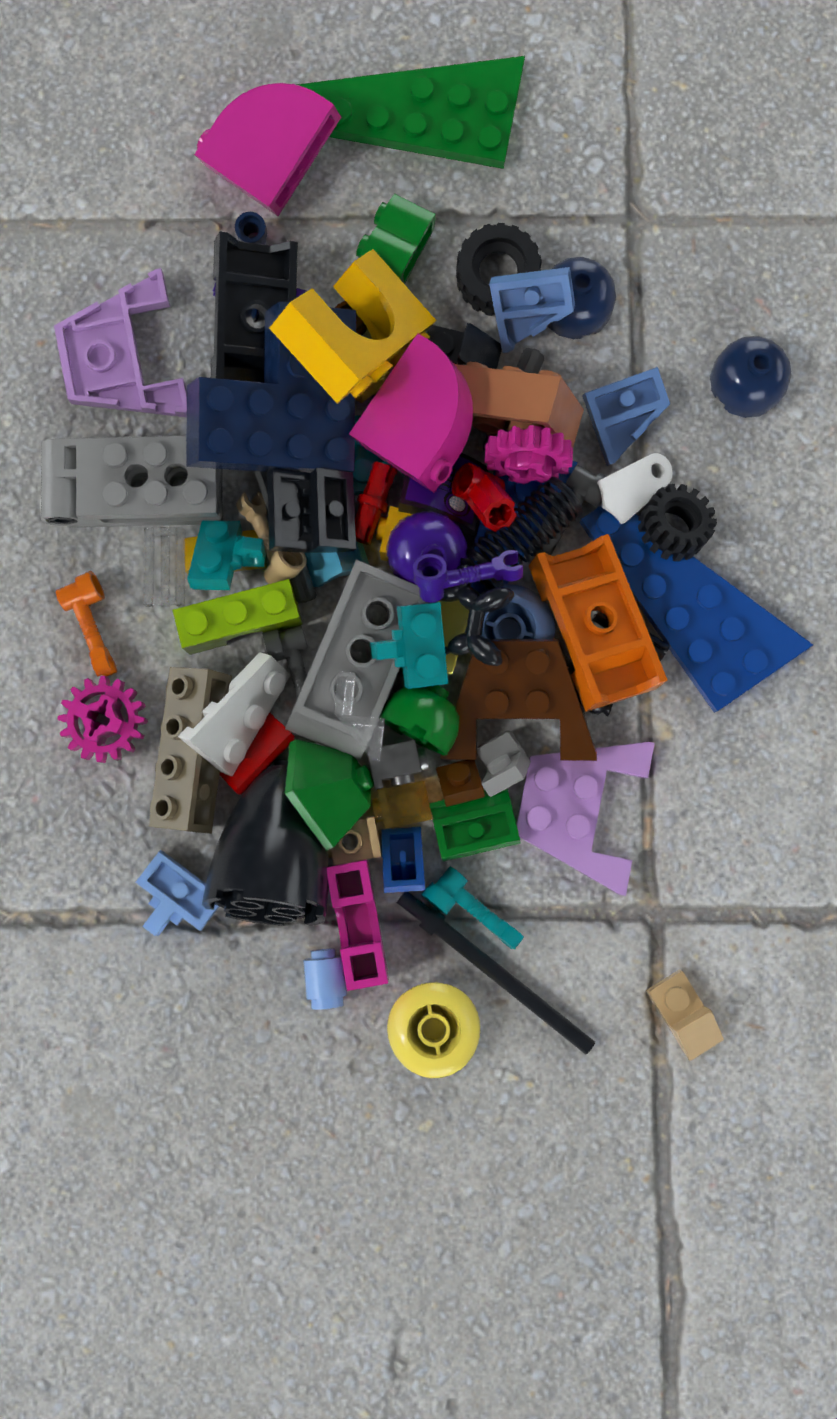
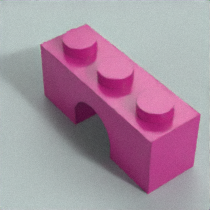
(358, 925)

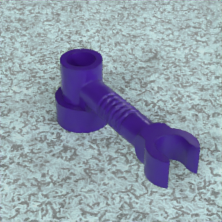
(432, 573)

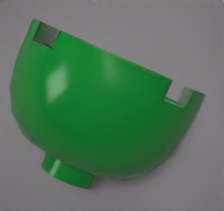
(423, 716)

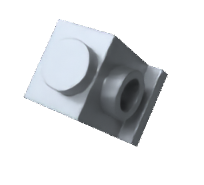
(399, 764)

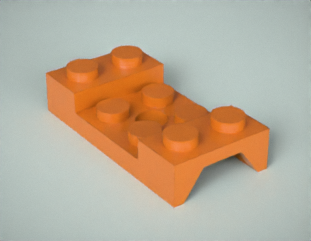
(608, 661)

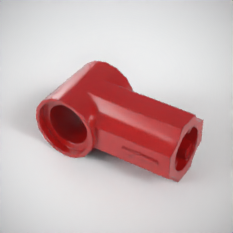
(485, 496)

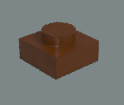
(460, 782)

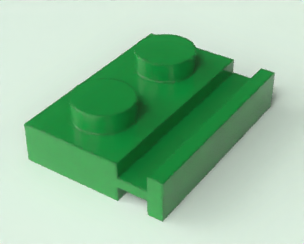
(474, 826)

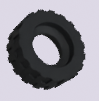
(486, 241)

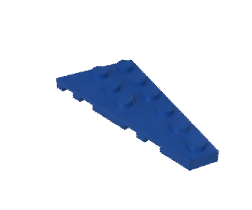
(711, 626)

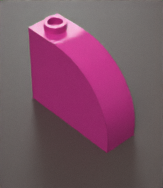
(268, 141)
(419, 415)

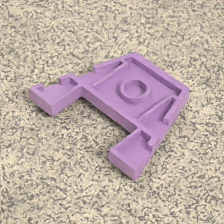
(103, 358)
(563, 807)

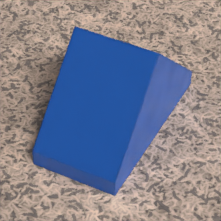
(402, 860)

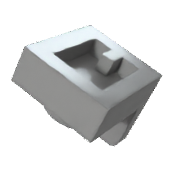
(505, 762)

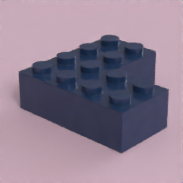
(273, 423)

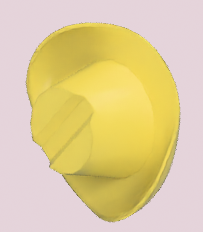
(433, 1029)

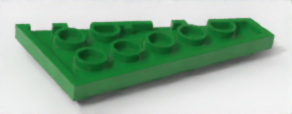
(434, 111)

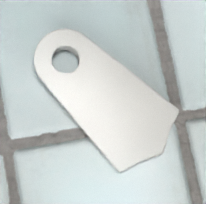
(633, 486)

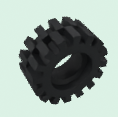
(686, 507)

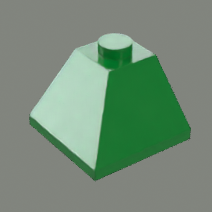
(327, 789)

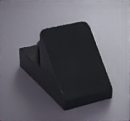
(467, 346)

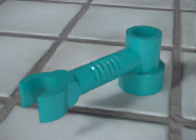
(450, 890)

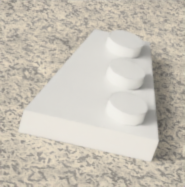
(235, 721)

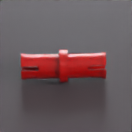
(373, 501)

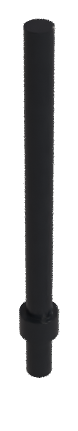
(433, 922)

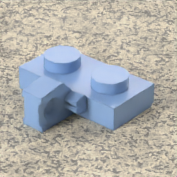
(175, 895)

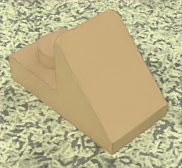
(685, 1014)

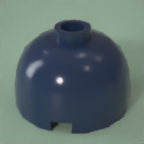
(593, 299)
(750, 376)

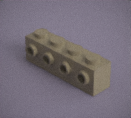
(183, 779)

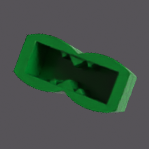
(399, 234)

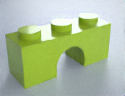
(245, 612)

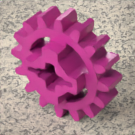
(528, 454)
(96, 733)

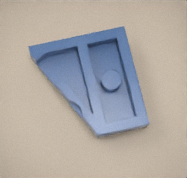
(530, 302)
(625, 410)

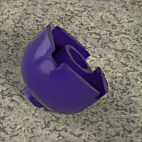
(422, 535)

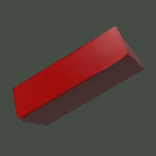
(264, 749)

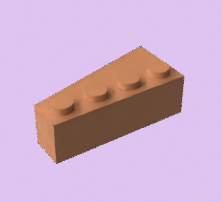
(520, 400)

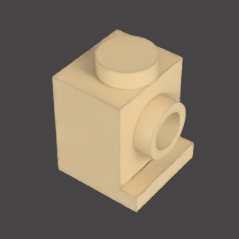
(367, 847)

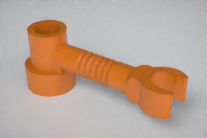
(80, 597)

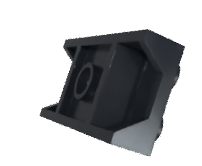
(245, 279)

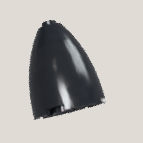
(268, 859)

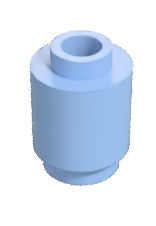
(324, 979)

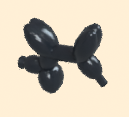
(478, 605)

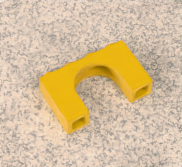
(334, 352)

